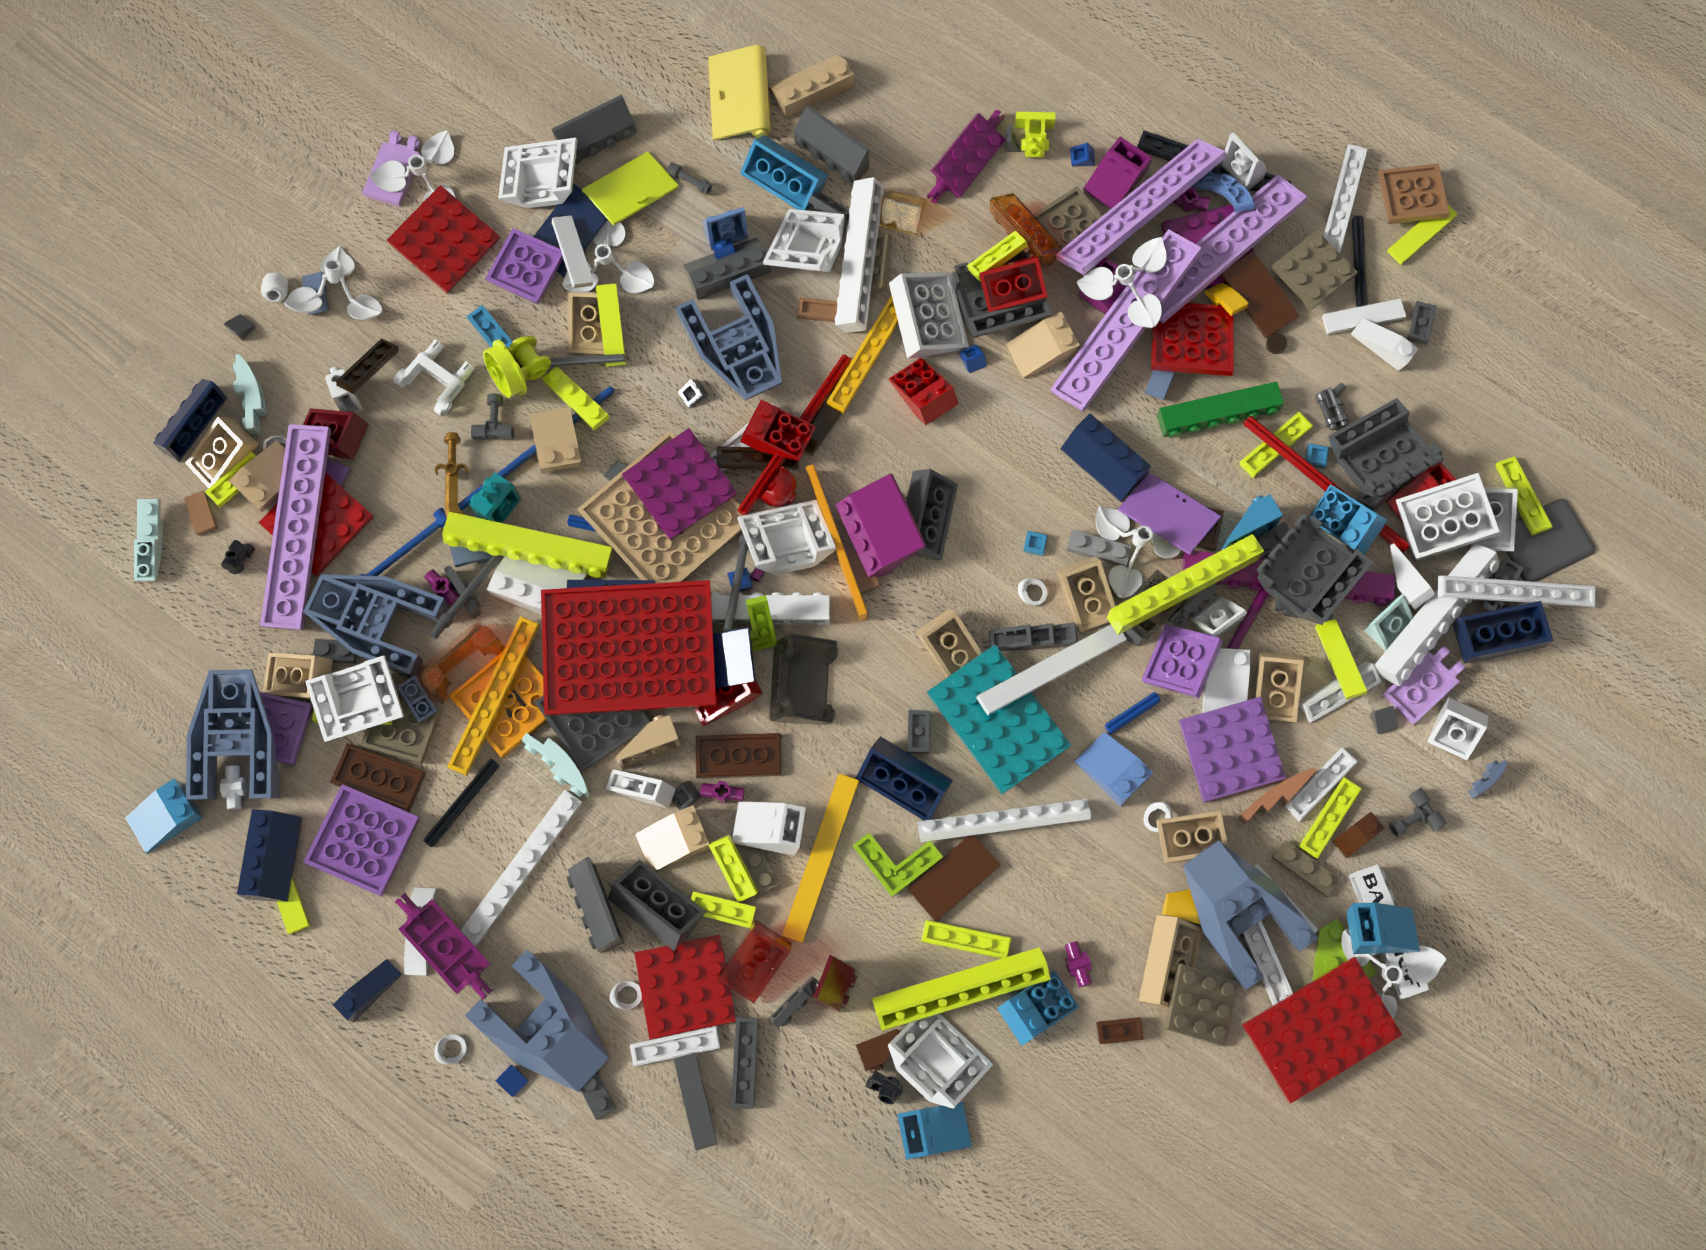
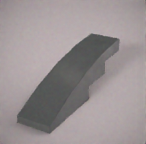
(1034, 637)
(695, 1101)

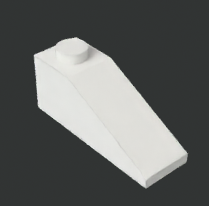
(1385, 343)
(1409, 581)
(641, 788)

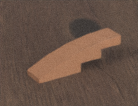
(1283, 791)

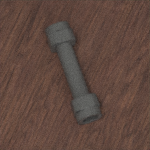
(676, 171)

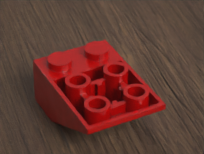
(924, 391)
(777, 432)
(1428, 479)

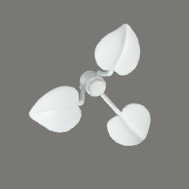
(392, 174)
(334, 267)
(637, 275)
(1099, 282)
(1113, 524)
(1421, 968)

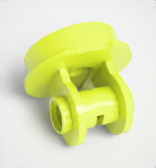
(505, 370)

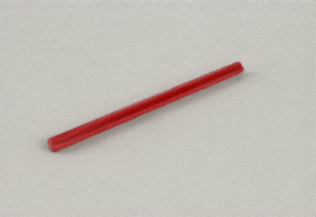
(807, 416)
(1312, 472)

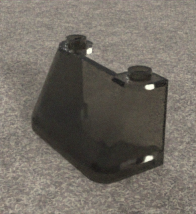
(802, 680)

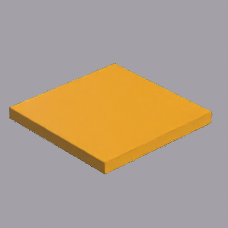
(506, 731)

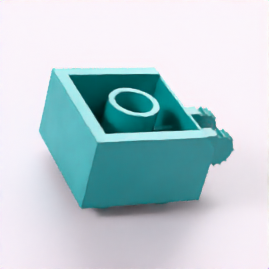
(495, 499)

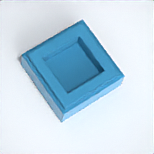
(1317, 455)
(1035, 543)

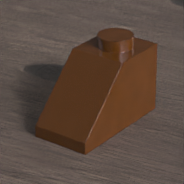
(1358, 834)
(876, 1051)

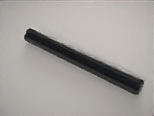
(1359, 260)
(461, 803)

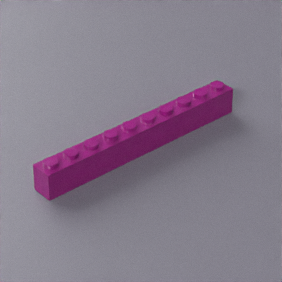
(1371, 587)

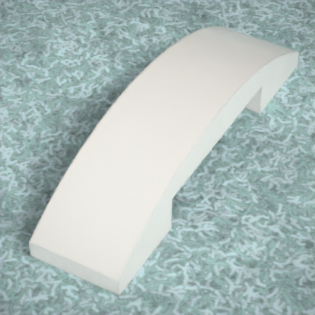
(413, 961)

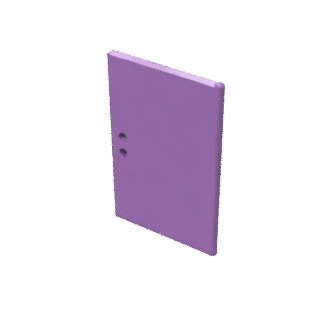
(1174, 519)

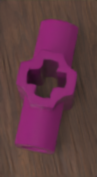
(1194, 201)
(437, 582)
(711, 790)
(1078, 964)

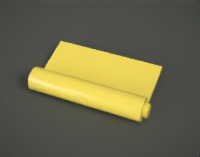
(739, 93)

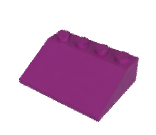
(880, 526)

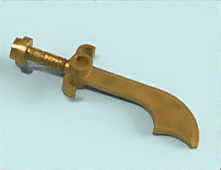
(452, 474)

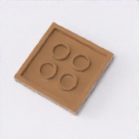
(1413, 193)

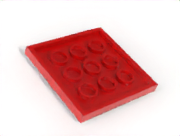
(443, 239)
(1195, 341)
(338, 523)
(683, 987)

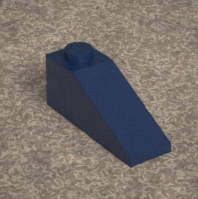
(366, 991)

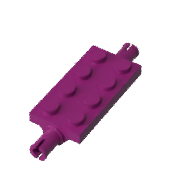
(967, 156)
(444, 946)

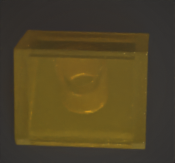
(902, 212)

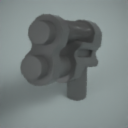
(1328, 400)

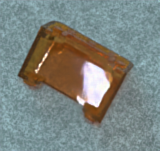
(434, 670)

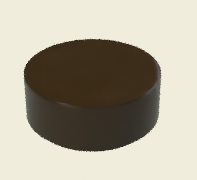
(1276, 343)

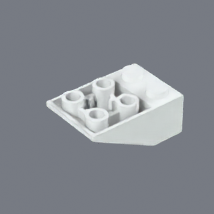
(769, 826)

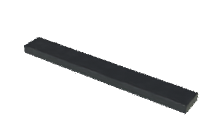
(1168, 149)

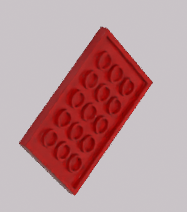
(1321, 1029)

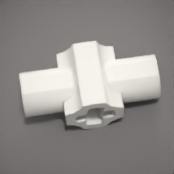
(233, 787)

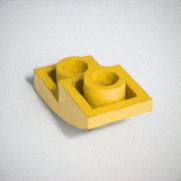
(1227, 297)

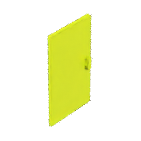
(634, 183)

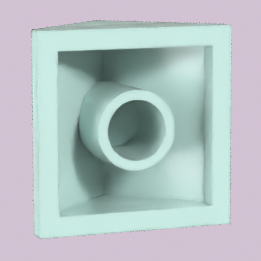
(1390, 623)

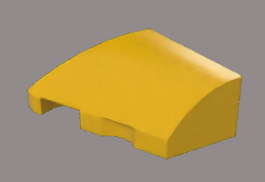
(1180, 905)

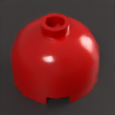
(780, 489)

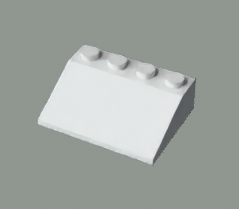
(928, 314)
(1447, 517)
(522, 582)

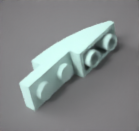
(251, 393)
(149, 540)
(564, 768)

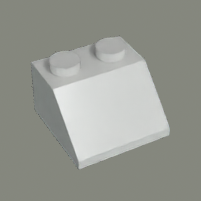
(1458, 728)

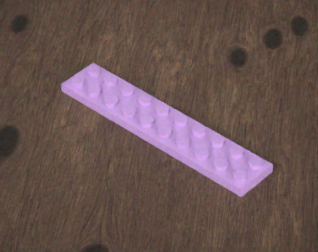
(1140, 206)
(1234, 238)
(1116, 332)
(295, 527)

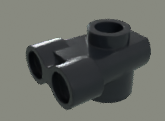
(236, 555)
(888, 1087)

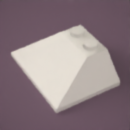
(538, 173)
(807, 241)
(787, 537)
(354, 698)
(938, 1060)

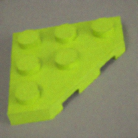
(1330, 951)

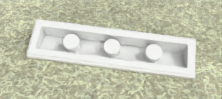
(1331, 695)

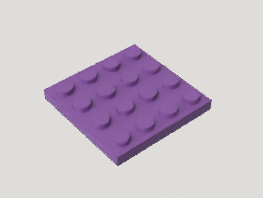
(1231, 749)
(361, 840)

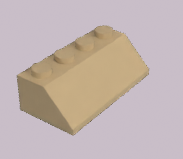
(812, 85)
(1172, 944)

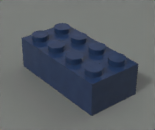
(1502, 632)

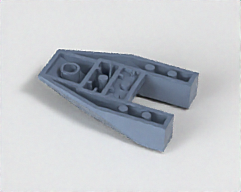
(741, 351)
(361, 609)
(230, 723)
(1234, 897)
(556, 1036)

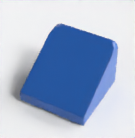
(1082, 155)
(973, 358)
(512, 1080)

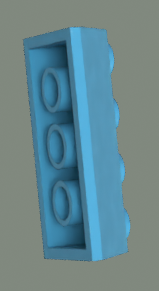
(782, 173)

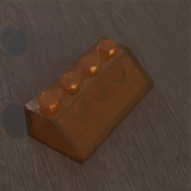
(1015, 216)

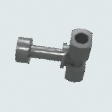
(493, 426)
(1421, 812)

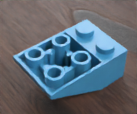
(1348, 519)
(1381, 929)
(1037, 1008)
(934, 1130)

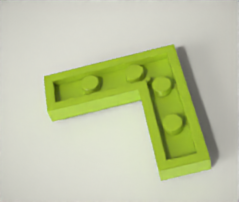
(762, 631)
(896, 877)

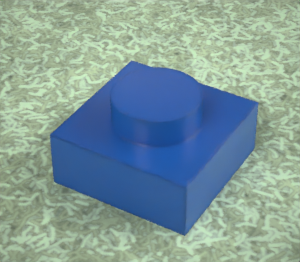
(723, 248)
(746, 583)

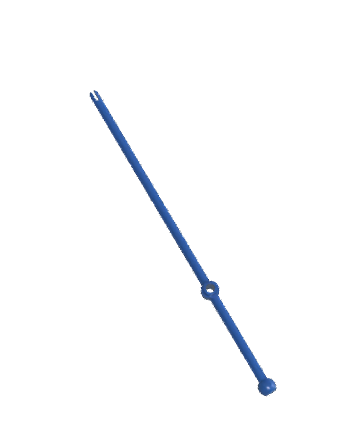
(440, 513)

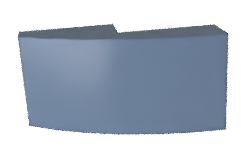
(314, 282)
(1159, 384)
(464, 556)
(417, 698)
(1493, 772)

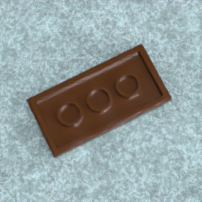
(1267, 302)
(738, 755)
(378, 777)
(953, 877)

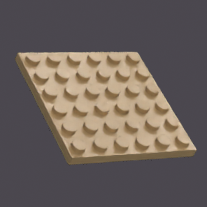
(641, 543)

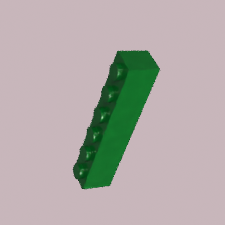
(1220, 409)

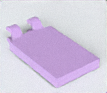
(390, 152)
(1425, 686)

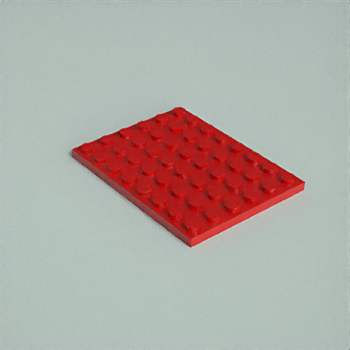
(627, 648)

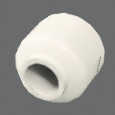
(274, 287)

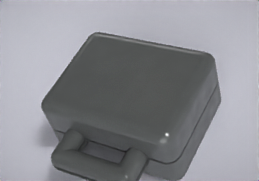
(1551, 549)

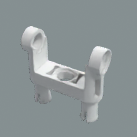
(425, 362)

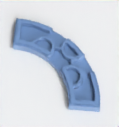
(1229, 188)

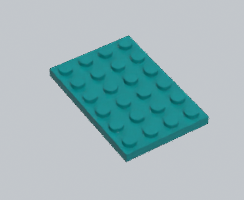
(1010, 740)

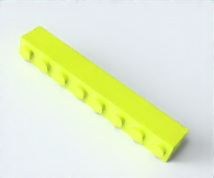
(527, 545)
(1185, 584)
(961, 988)

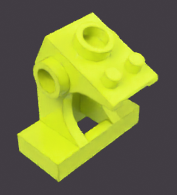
(1035, 137)

